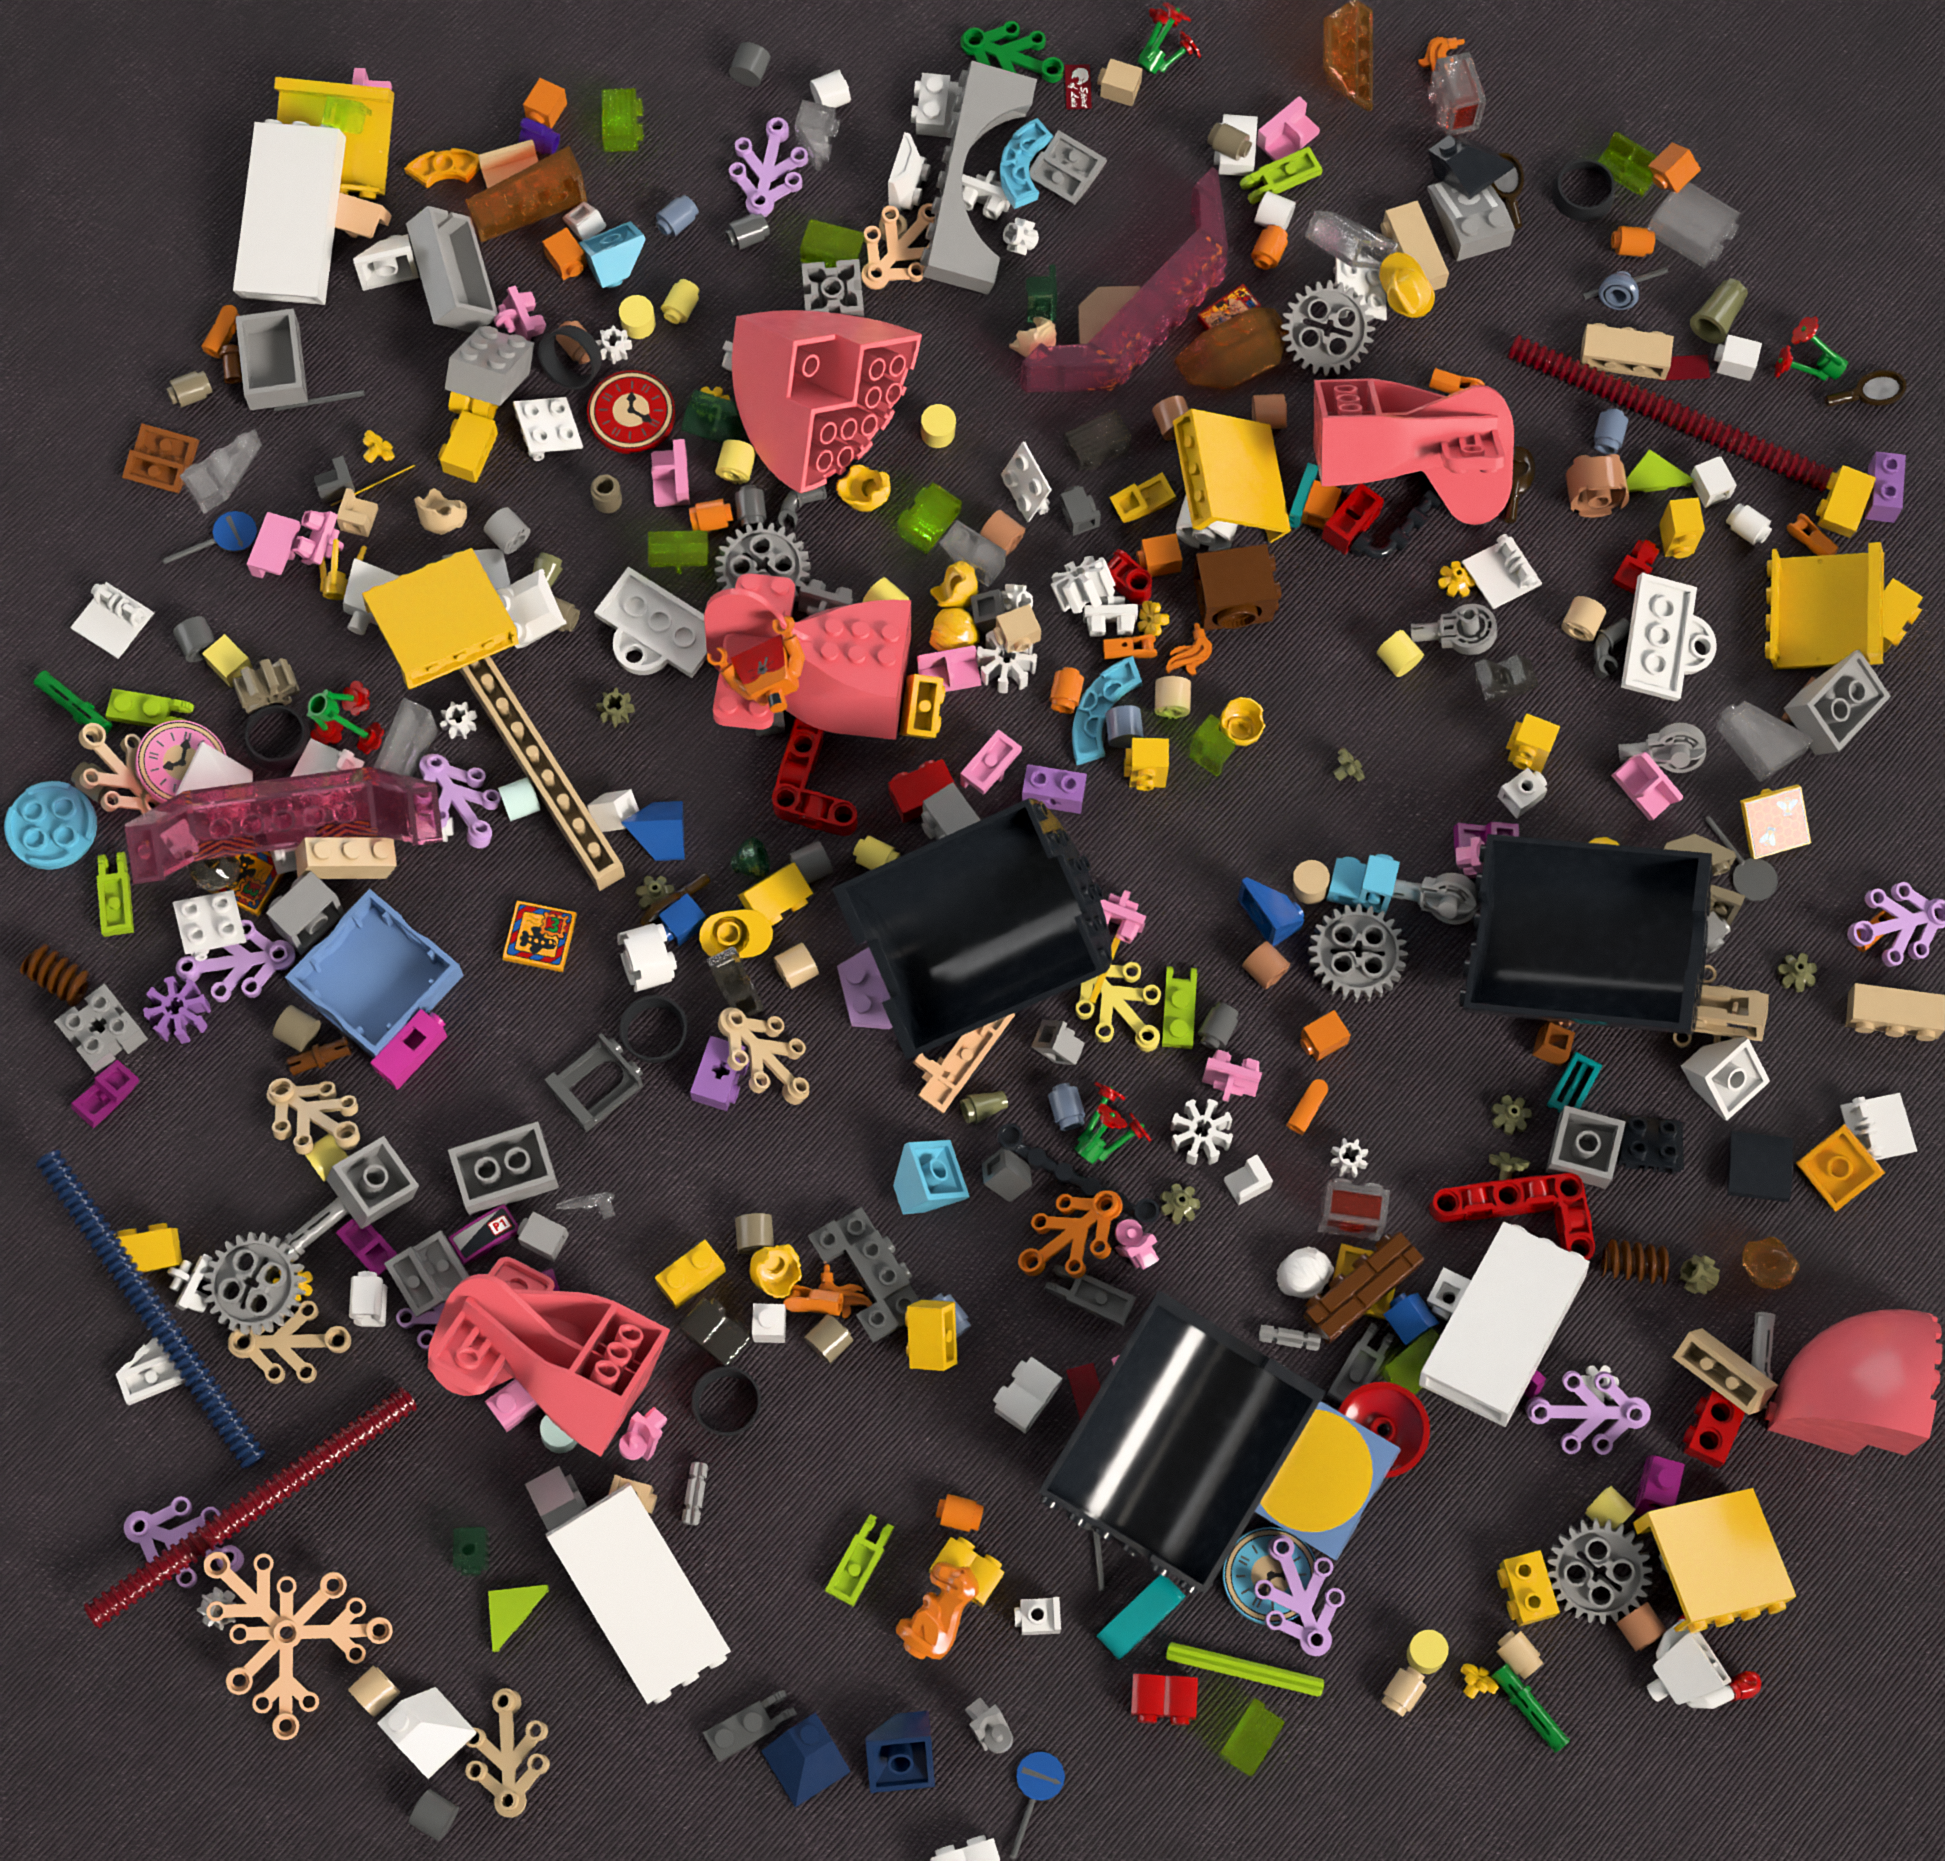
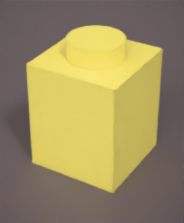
(226, 659)

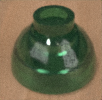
(751, 859)

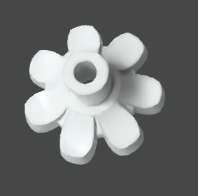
(1588, 1380)

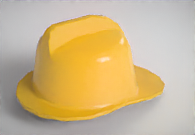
(1406, 285)
(744, 929)

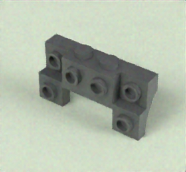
(875, 1266)

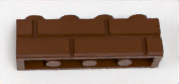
(1363, 1287)

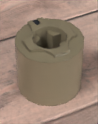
(296, 1028)
(753, 1232)
(829, 1338)

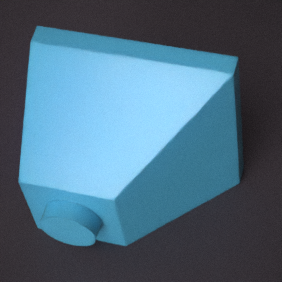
(613, 253)
(928, 1177)

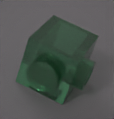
(471, 1550)

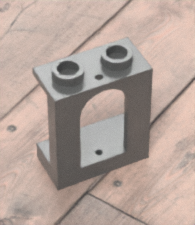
(602, 1052)

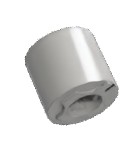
(506, 530)

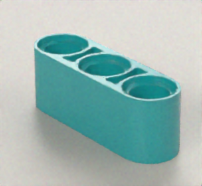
(1141, 1616)

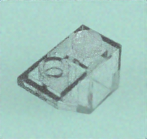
(814, 130)
(980, 553)

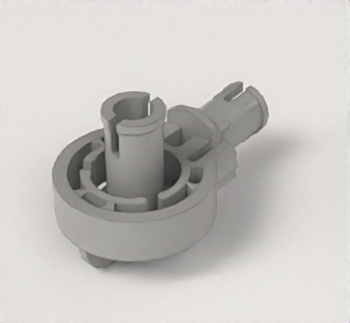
(1460, 630)
(1671, 748)
(1443, 904)

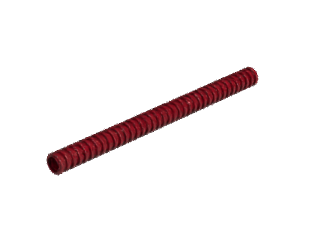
(1670, 413)
(249, 1507)

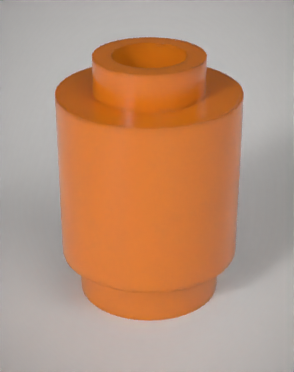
(1633, 241)
(1269, 247)
(710, 515)
(1066, 690)
(959, 1513)

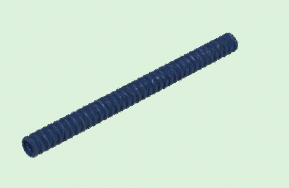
(150, 1308)

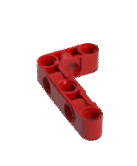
(809, 807)
(1530, 1196)

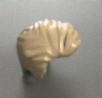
(1030, 339)
(440, 514)

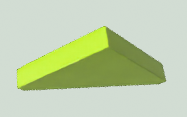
(1656, 474)
(510, 1609)

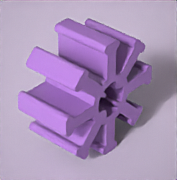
(167, 1006)

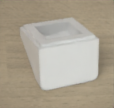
(584, 221)

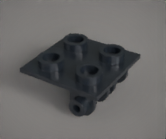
(1652, 1144)

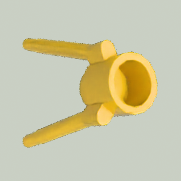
(335, 583)

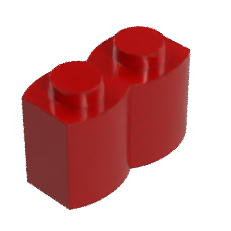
(1164, 1698)

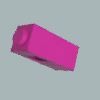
(409, 1048)

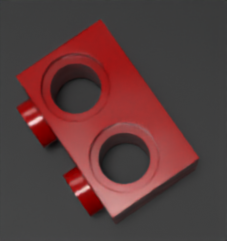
(1352, 518)
(1720, 1432)

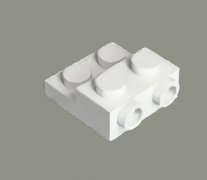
(935, 104)

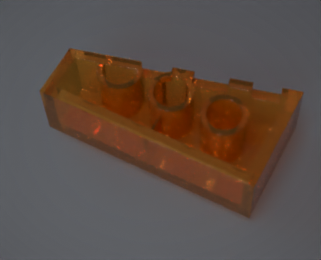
(528, 196)

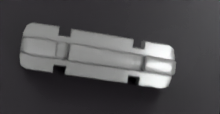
(1289, 1337)
(694, 1493)

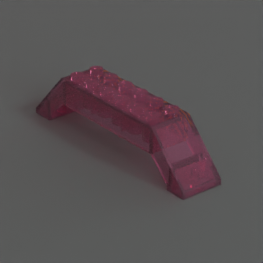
(1147, 315)
(279, 816)

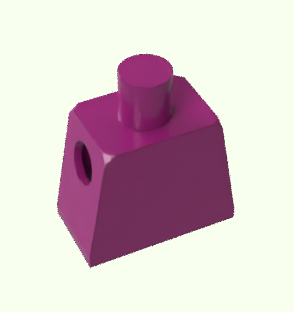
(1658, 1484)

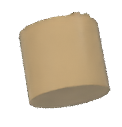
(1583, 618)
(1172, 697)
(1311, 882)
(795, 966)
(374, 1691)

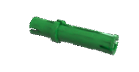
(48, 685)
(1530, 1708)

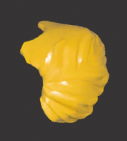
(864, 488)
(957, 586)
(954, 630)
(775, 1269)

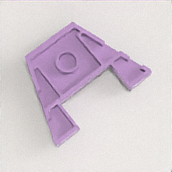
(864, 991)

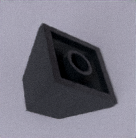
(1467, 164)

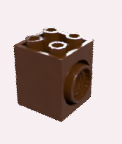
(1236, 587)

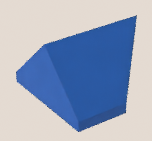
(659, 830)

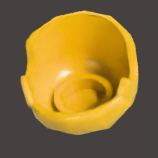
(1242, 721)

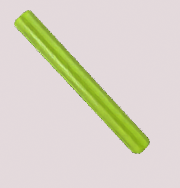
(1245, 1669)

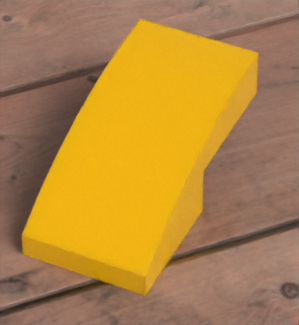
(1143, 499)

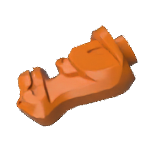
(937, 1621)

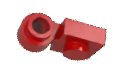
(1632, 567)

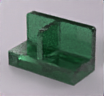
(1042, 296)
(712, 417)

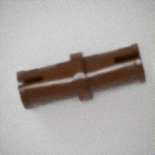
(319, 1056)

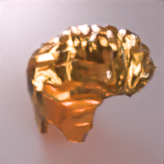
(1769, 1263)

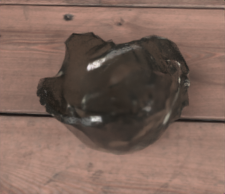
(214, 873)

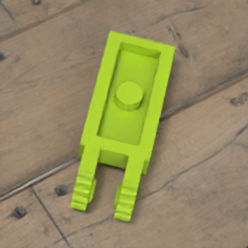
(1282, 174)
(144, 708)
(114, 897)
(858, 1563)

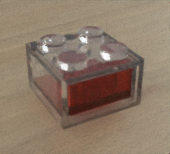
(1457, 94)
(1353, 1209)

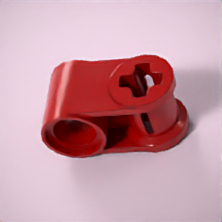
(1126, 574)

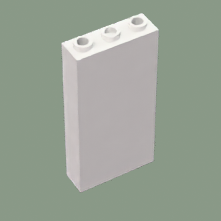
(289, 212)
(1504, 1323)
(638, 1594)

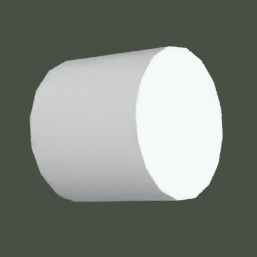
(830, 89)
(1274, 211)

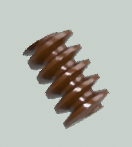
(56, 975)
(1635, 1261)

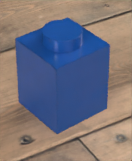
(682, 920)
(1410, 1317)

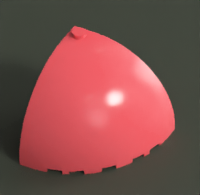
(817, 388)
(1863, 1384)

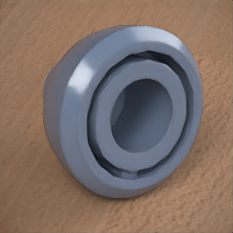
(1619, 291)

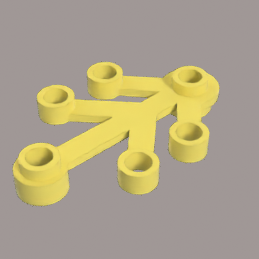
(1114, 998)

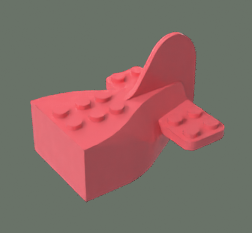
(1392, 429)
(850, 666)
(569, 1350)

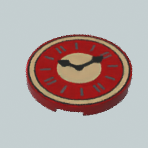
(631, 411)

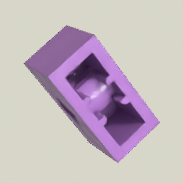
(1887, 492)
(1055, 787)
(706, 1086)

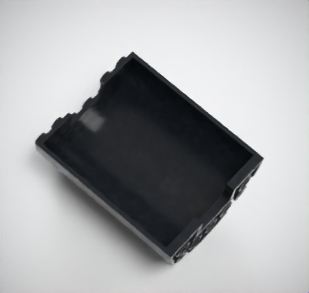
(979, 924)
(1589, 934)
(1180, 1443)

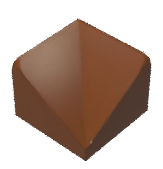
(1553, 1043)

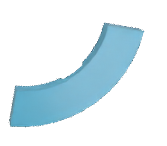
(1016, 160)
(1095, 702)

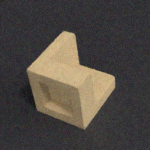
(356, 514)

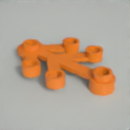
(1073, 1230)

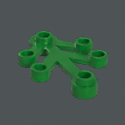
(1009, 52)

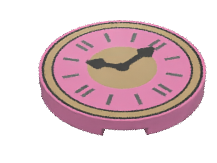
(167, 753)

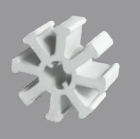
(1083, 584)
(993, 660)
(1213, 1135)

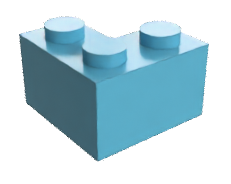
(1362, 883)

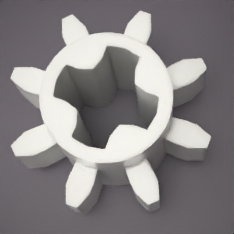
(1020, 236)
(616, 337)
(1016, 597)
(461, 728)
(1344, 1164)
(216, 1610)

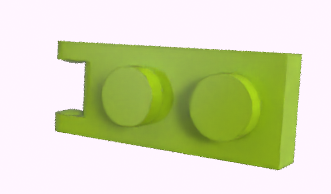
(1179, 1010)

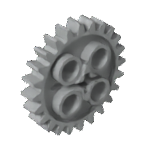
(1319, 353)
(781, 551)
(1357, 979)
(230, 1271)
(1619, 1550)

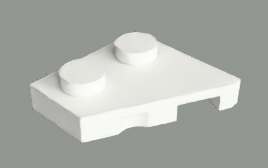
(147, 1374)

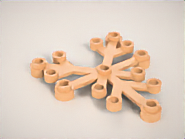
(259, 1606)

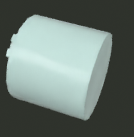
(519, 799)
(555, 1438)

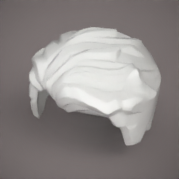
(1304, 1273)

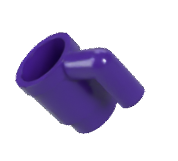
(543, 137)

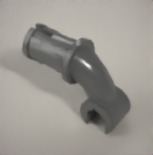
(795, 499)
(1604, 643)

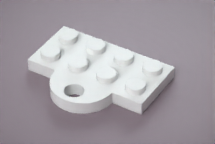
(653, 624)
(1664, 638)

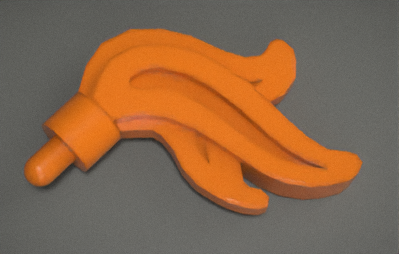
(1437, 49)
(1191, 655)
(850, 1298)

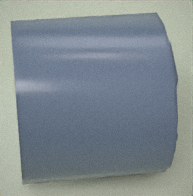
(1123, 725)

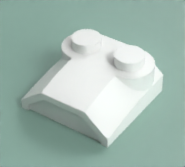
(907, 176)
(531, 608)

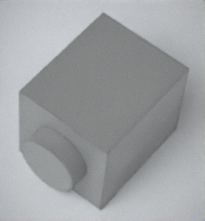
(542, 1236)

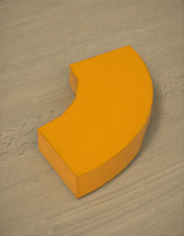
(443, 165)

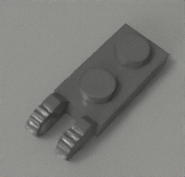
(1093, 1296)
(1359, 1366)
(746, 1727)

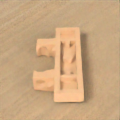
(950, 1074)

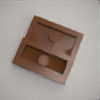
(160, 458)

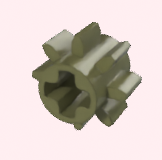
(613, 715)
(1699, 1274)

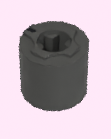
(749, 64)
(194, 638)
(812, 861)
(433, 1815)

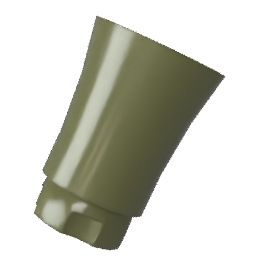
(1719, 311)

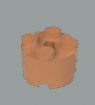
(1597, 485)

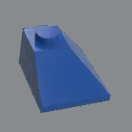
(1270, 911)

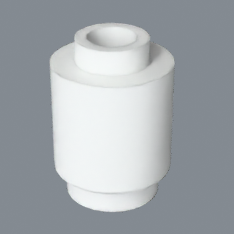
(1749, 524)

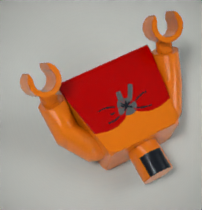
(766, 670)

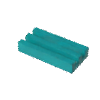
(1302, 495)
(1586, 1062)

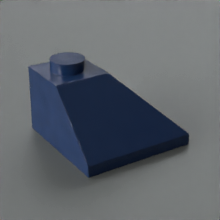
(901, 1753)
(805, 1760)

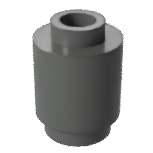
(747, 231)
(750, 506)
(1218, 1026)

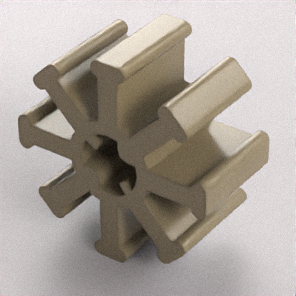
(266, 685)

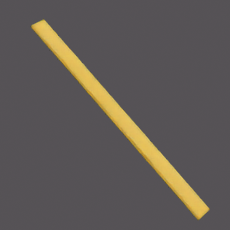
(376, 483)
(1101, 978)

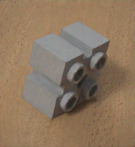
(833, 288)
(83, 1027)

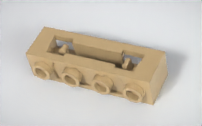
(1748, 1009)

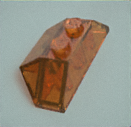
(1350, 52)
(1234, 350)

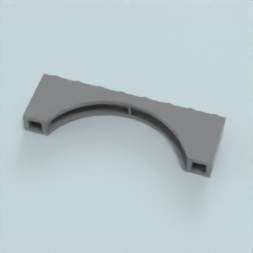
(955, 249)

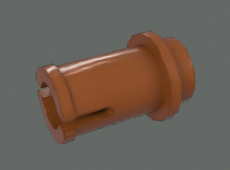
(231, 364)

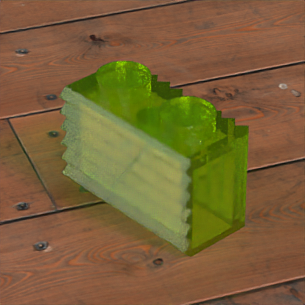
(620, 120)
(929, 517)

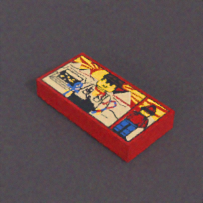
(1228, 307)

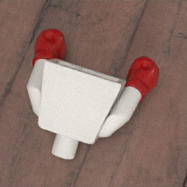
(1695, 1675)

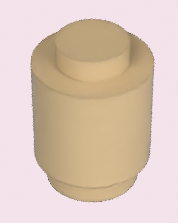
(1519, 1654)
(1404, 1691)

